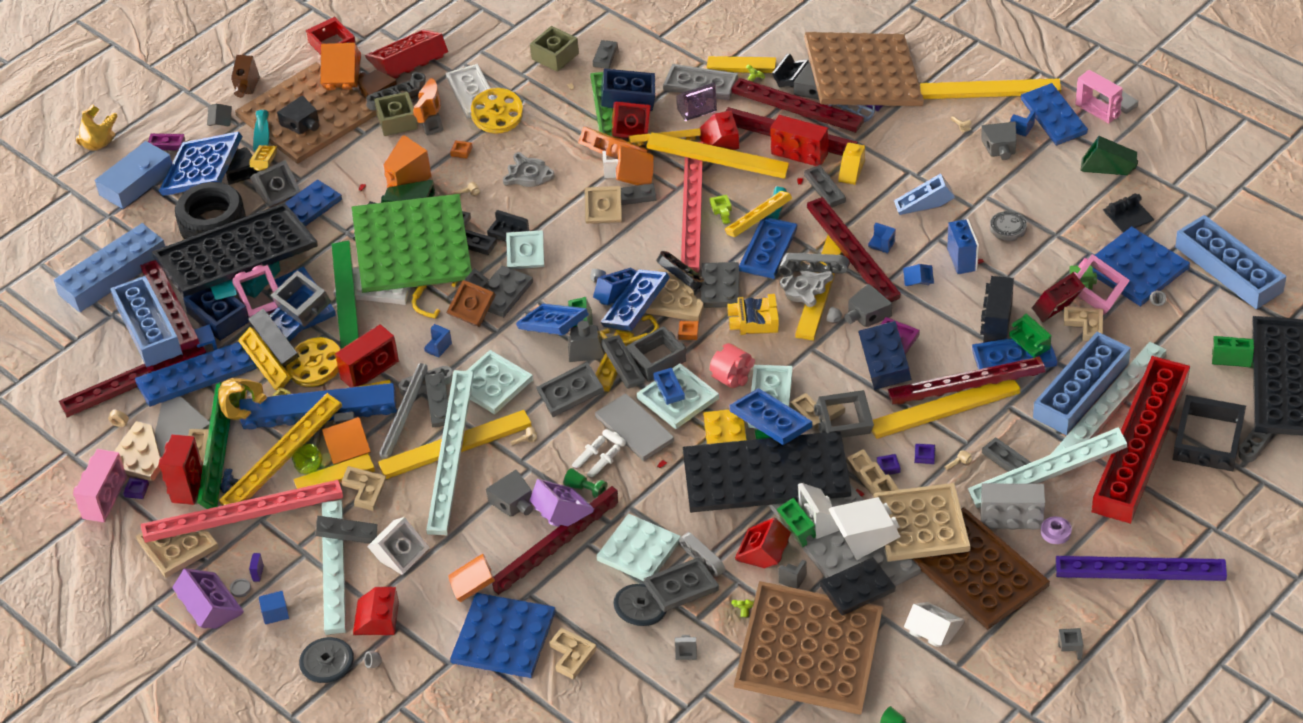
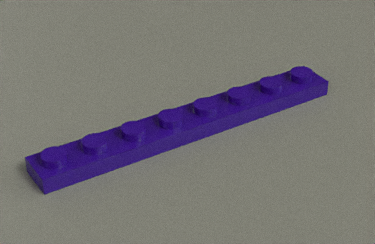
(1141, 568)

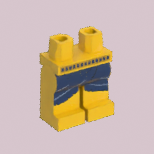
(754, 315)

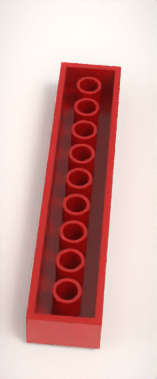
(1145, 433)

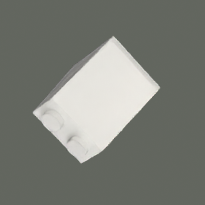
(865, 525)

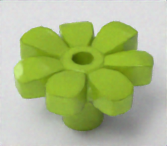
(754, 73)
(744, 606)

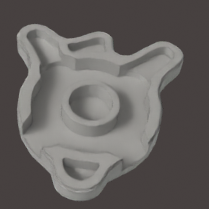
(528, 172)
(805, 286)

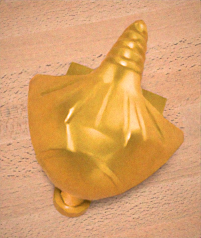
(93, 135)
(234, 390)

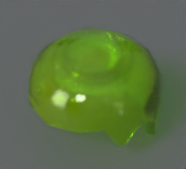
(307, 459)

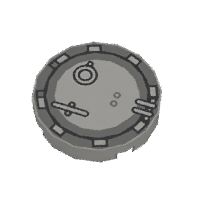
(1008, 225)

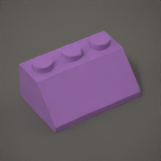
(559, 503)
(206, 598)

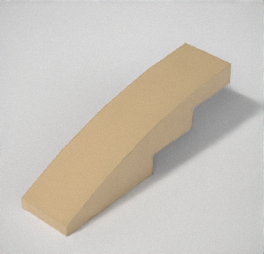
(870, 473)

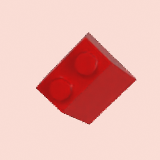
(630, 119)
(720, 131)
(764, 544)
(377, 612)

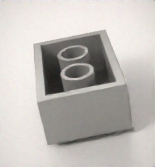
(1012, 506)

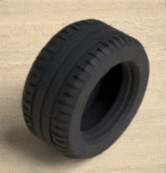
(206, 198)

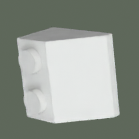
(817, 508)
(398, 546)
(933, 623)

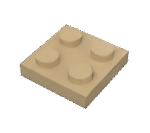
(603, 204)

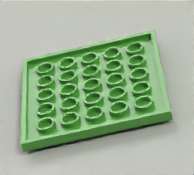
(411, 243)

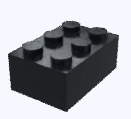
(998, 308)

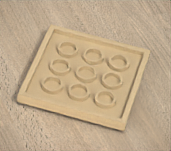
(927, 520)

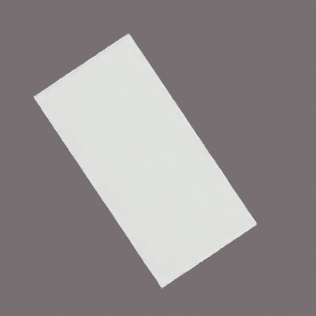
(467, 85)

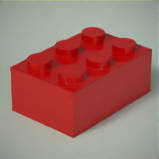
(799, 140)
(367, 357)
(181, 469)

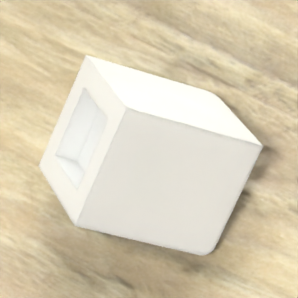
(609, 166)

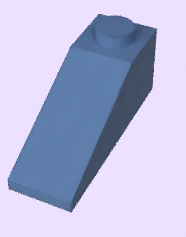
(926, 196)

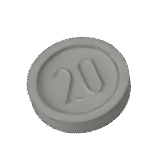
(240, 587)

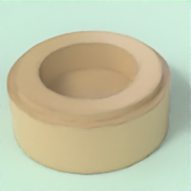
(118, 418)

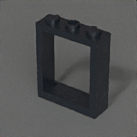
(1214, 410)

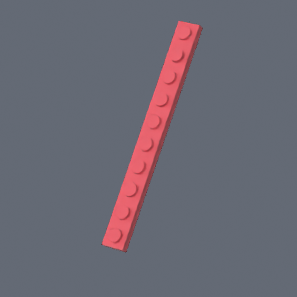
(692, 213)
(241, 511)

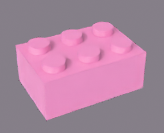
(100, 485)

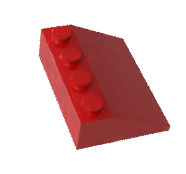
(408, 53)

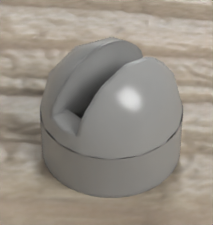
(595, 273)
(1161, 298)
(834, 315)
(372, 659)

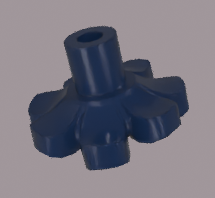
(228, 480)

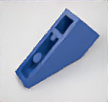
(612, 285)

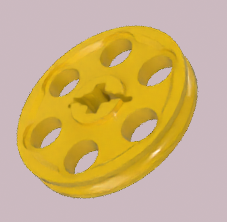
(490, 113)
(314, 369)

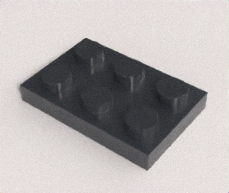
(857, 586)

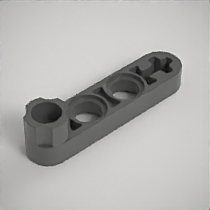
(412, 86)
(794, 262)

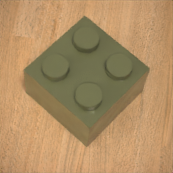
(554, 48)
(395, 113)

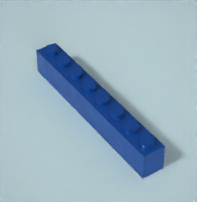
(292, 407)

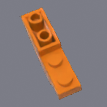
(428, 103)
(602, 142)

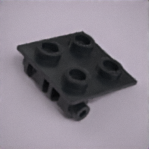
(1128, 213)

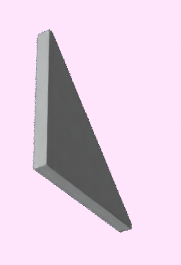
(177, 418)

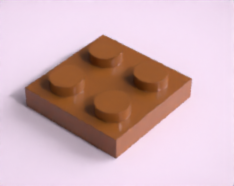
(471, 303)

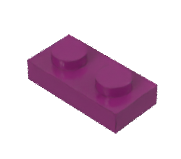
(166, 141)

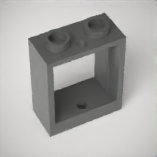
(304, 313)
(651, 341)
(862, 409)

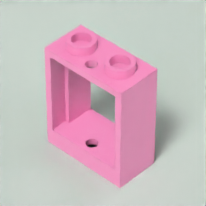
(1086, 101)
(242, 277)
(1089, 296)

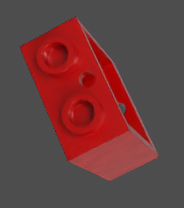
(332, 27)

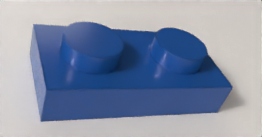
(669, 386)

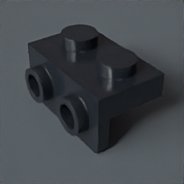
(788, 71)
(507, 223)

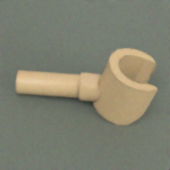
(964, 126)
(472, 188)
(530, 436)
(963, 457)

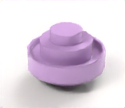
(1056, 530)

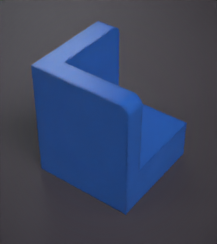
(1023, 125)
(883, 238)
(918, 275)
(205, 336)
(440, 341)
(273, 607)

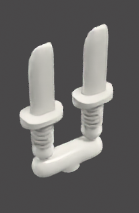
(605, 458)

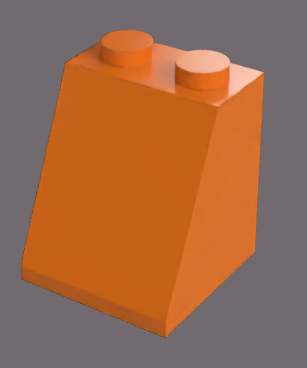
(340, 65)
(407, 163)

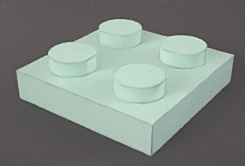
(525, 249)

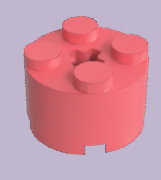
(731, 366)

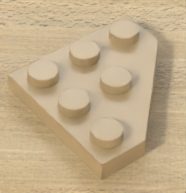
(676, 301)
(140, 452)
(179, 551)

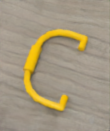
(416, 295)
(631, 340)

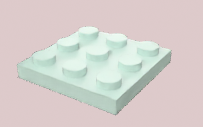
(496, 381)
(697, 398)
(638, 547)

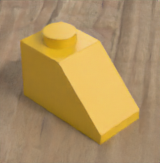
(852, 163)

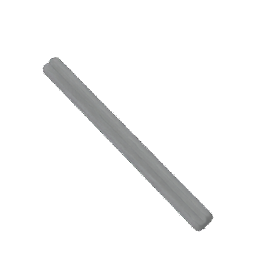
(403, 411)

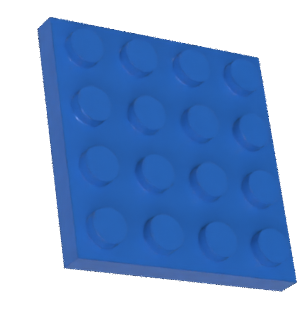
(200, 162)
(1141, 261)
(503, 635)

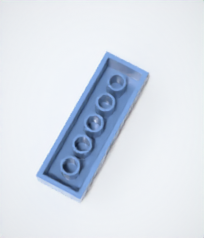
(1230, 262)
(108, 268)
(146, 321)
(1081, 383)

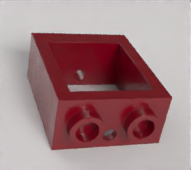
(1058, 296)

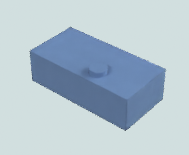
(133, 175)

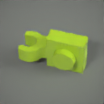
(722, 206)

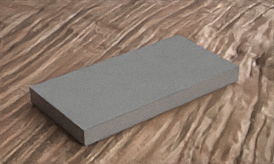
(686, 78)
(635, 425)

